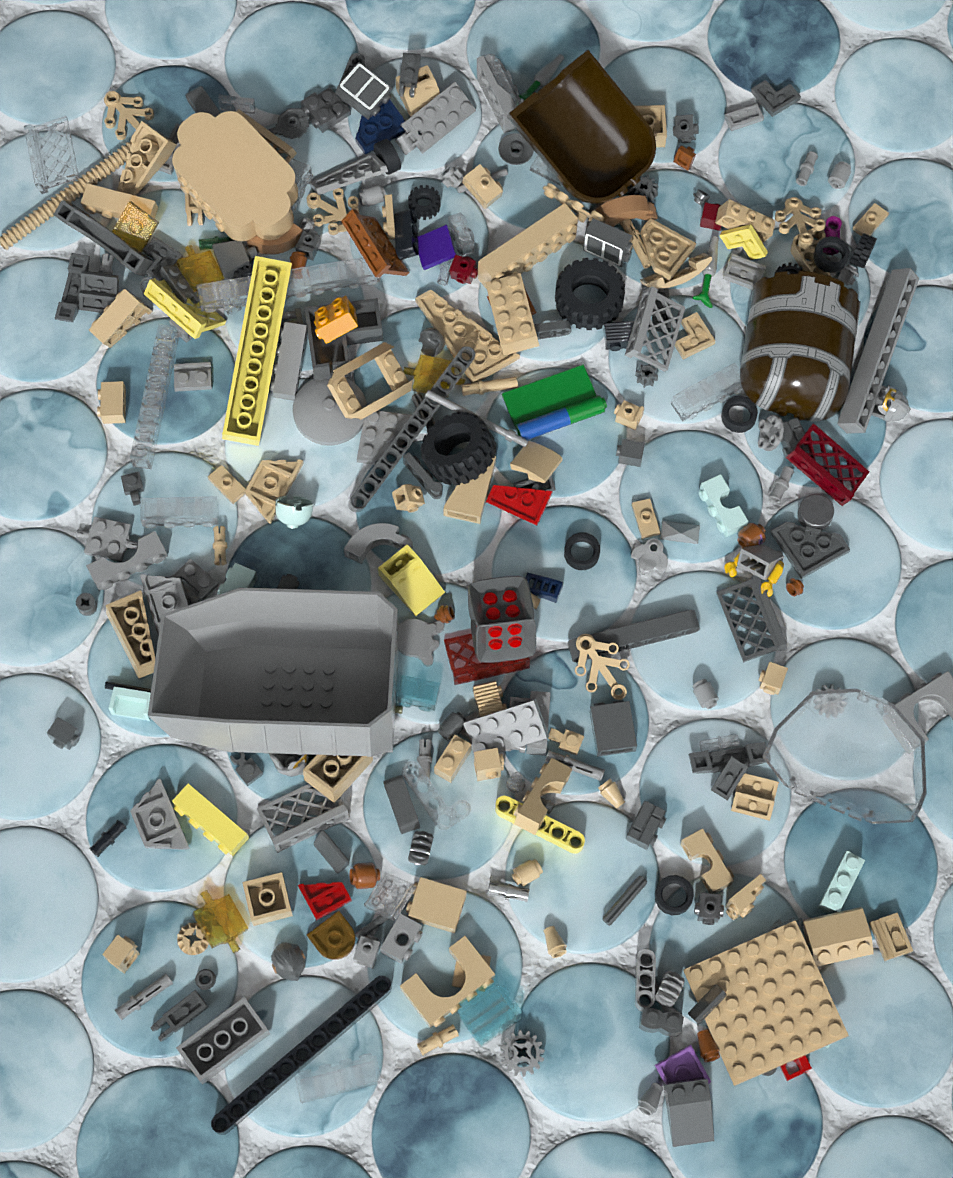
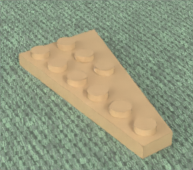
(463, 332)

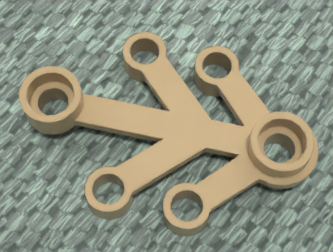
(125, 113)
(552, 191)
(794, 206)
(337, 214)
(599, 663)

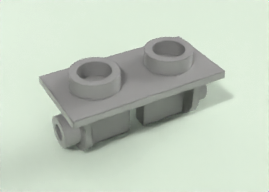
(846, 274)

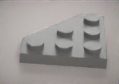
(378, 433)

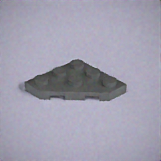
(809, 547)

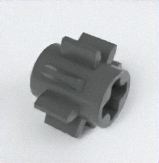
(646, 380)

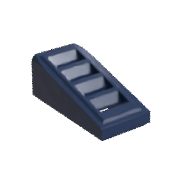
(553, 597)

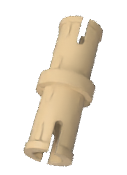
(219, 545)
(437, 1039)

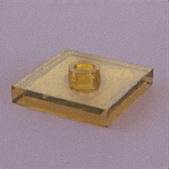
(135, 226)

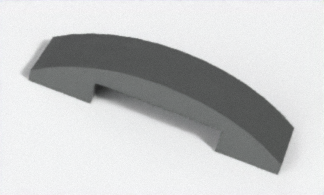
(69, 305)
(716, 761)

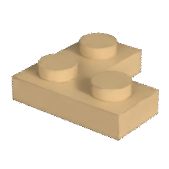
(697, 339)

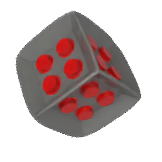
(502, 619)

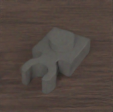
(247, 769)

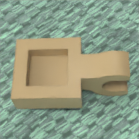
(568, 741)

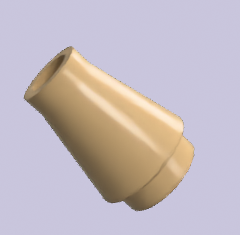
(610, 791)
(555, 945)

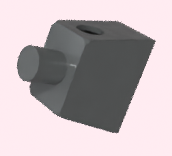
(232, 256)

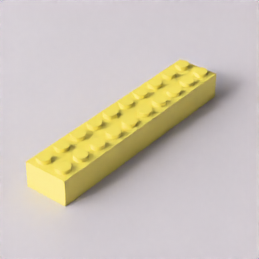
(256, 351)

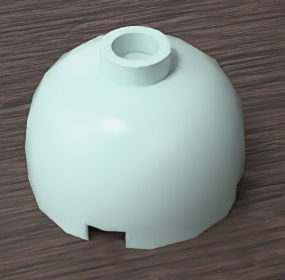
(293, 511)

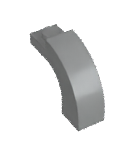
(373, 536)

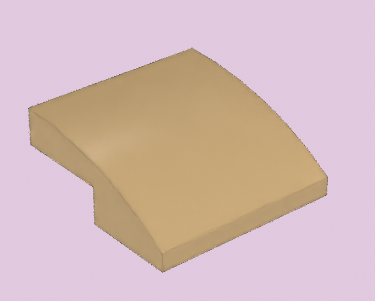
(536, 461)
(755, 796)

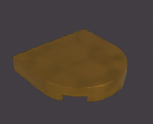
(333, 937)

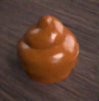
(445, 614)

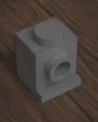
(309, 244)

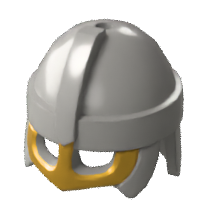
(891, 404)
(289, 763)

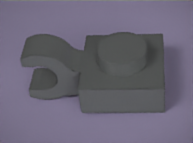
(132, 486)

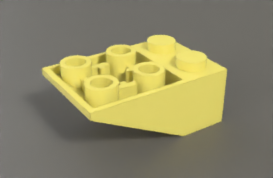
(410, 580)

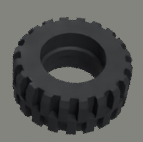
(592, 273)
(467, 463)

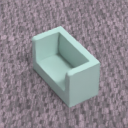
(130, 703)

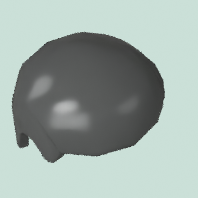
(432, 342)

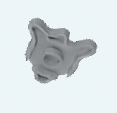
(417, 640)

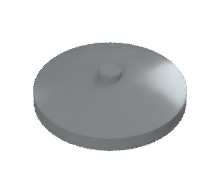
(320, 416)

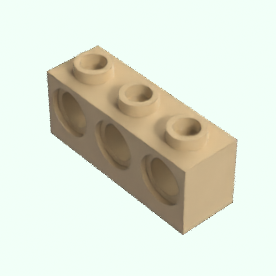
(736, 215)

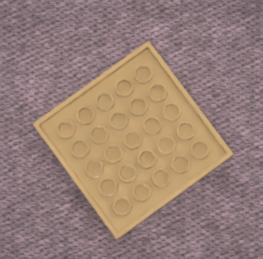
(772, 1003)

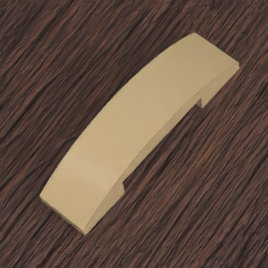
(697, 265)

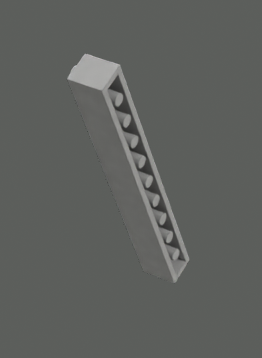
(878, 351)

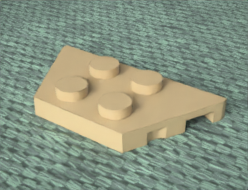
(269, 482)

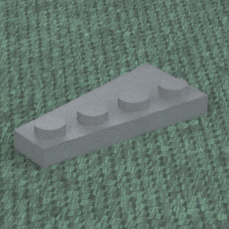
(353, 172)

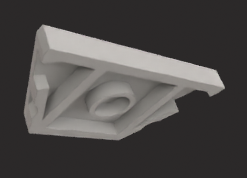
(164, 595)
(158, 821)

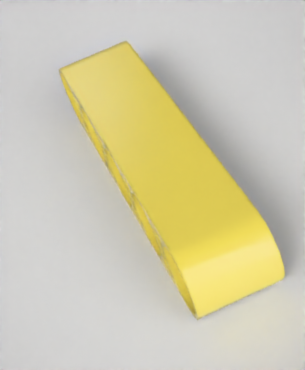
(546, 831)

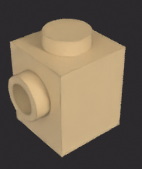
(772, 678)

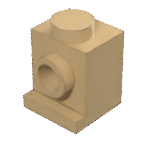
(631, 418)

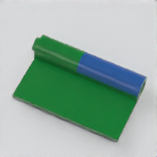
(553, 403)

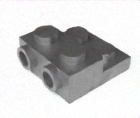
(325, 109)

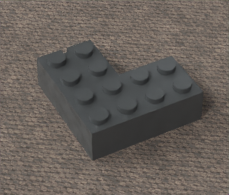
(335, 353)

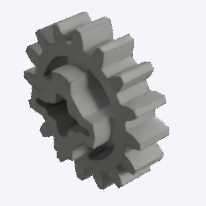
(529, 1060)

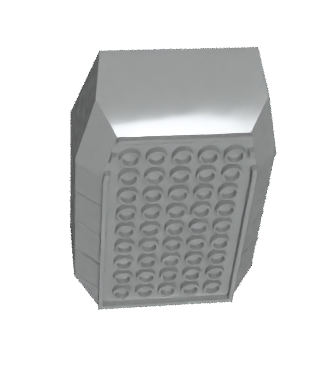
(279, 672)

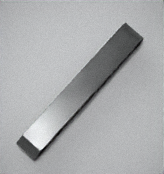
(642, 633)

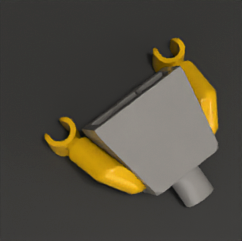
(761, 562)

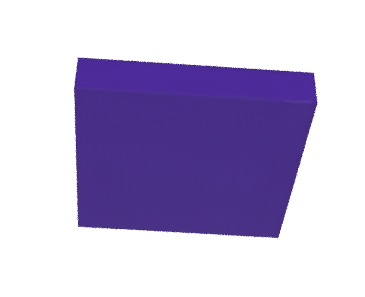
(436, 247)

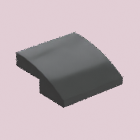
(97, 291)

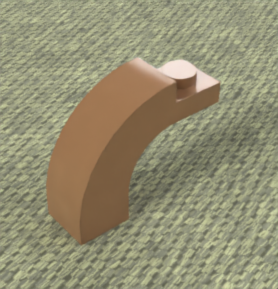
(627, 208)
(278, 245)

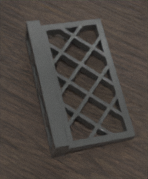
(768, 614)

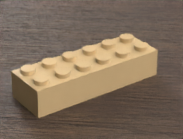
(530, 246)

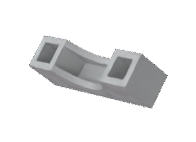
(107, 573)

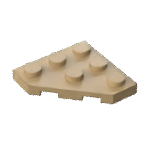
(665, 248)

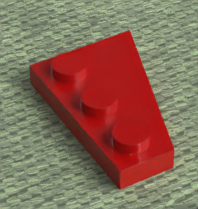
(521, 502)

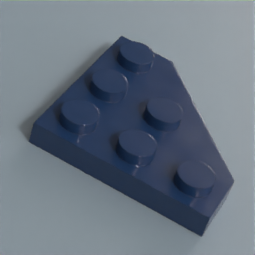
(382, 126)

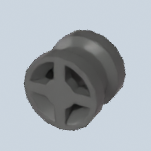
(84, 608)

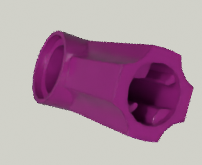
(836, 222)

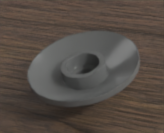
(512, 143)

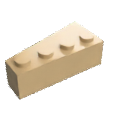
(133, 632)

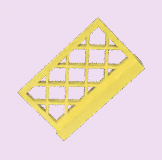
(183, 314)

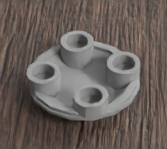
(770, 432)

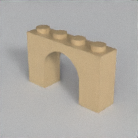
(435, 1008)

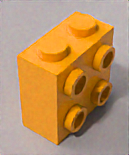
(335, 319)

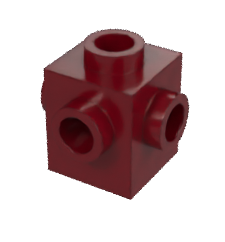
(463, 269)

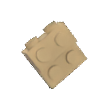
(742, 902)

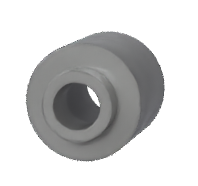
(839, 175)
(372, 195)
(705, 694)

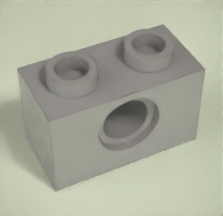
(406, 927)

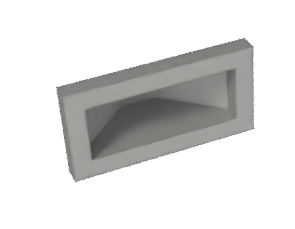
(680, 532)

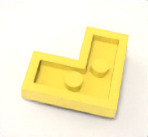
(745, 237)

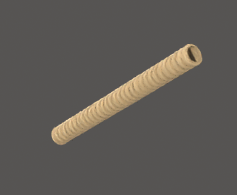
(69, 194)

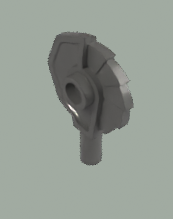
(291, 123)

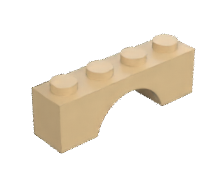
(552, 780)

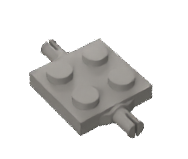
(107, 539)

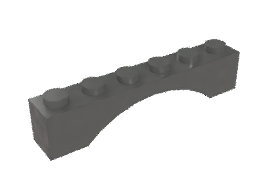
(98, 233)

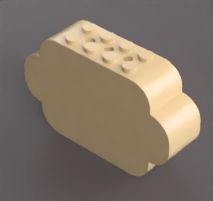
(235, 176)

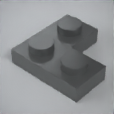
(774, 101)
(163, 256)

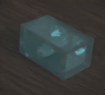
(418, 693)

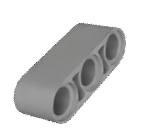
(645, 970)

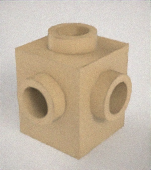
(408, 498)

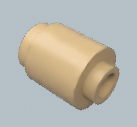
(527, 872)

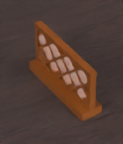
(373, 244)

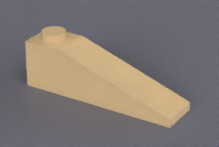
(146, 156)

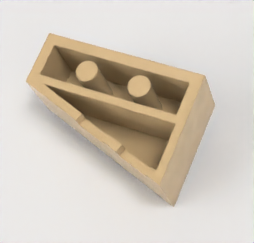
(118, 317)

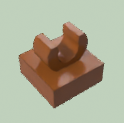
(685, 157)

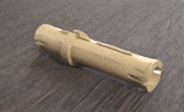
(638, 245)
(481, 387)

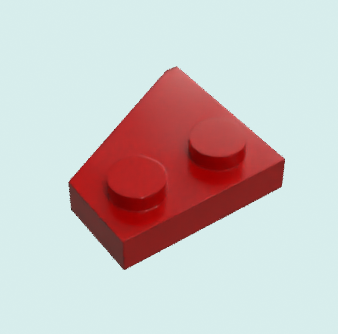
(324, 897)

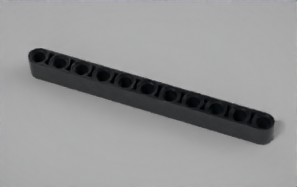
(297, 1064)

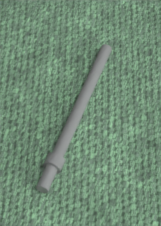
(509, 435)

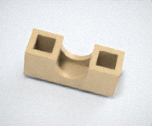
(700, 846)

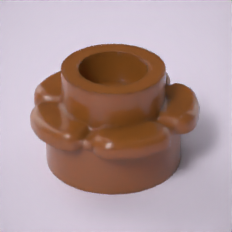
(795, 587)

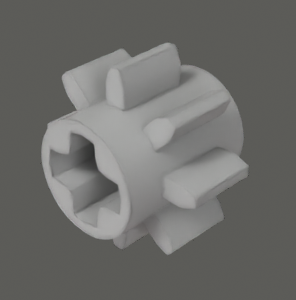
(452, 176)

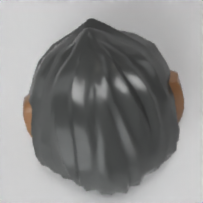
(288, 961)

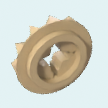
(184, 943)

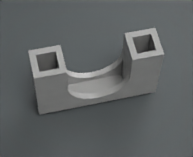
(938, 690)

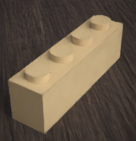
(112, 202)

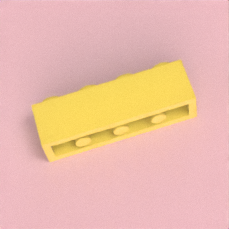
(210, 820)

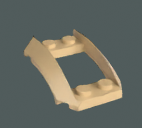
(391, 371)

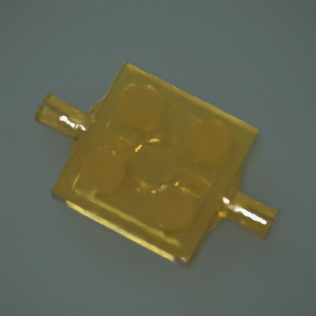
(199, 268)
(428, 372)
(220, 921)

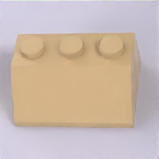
(838, 936)

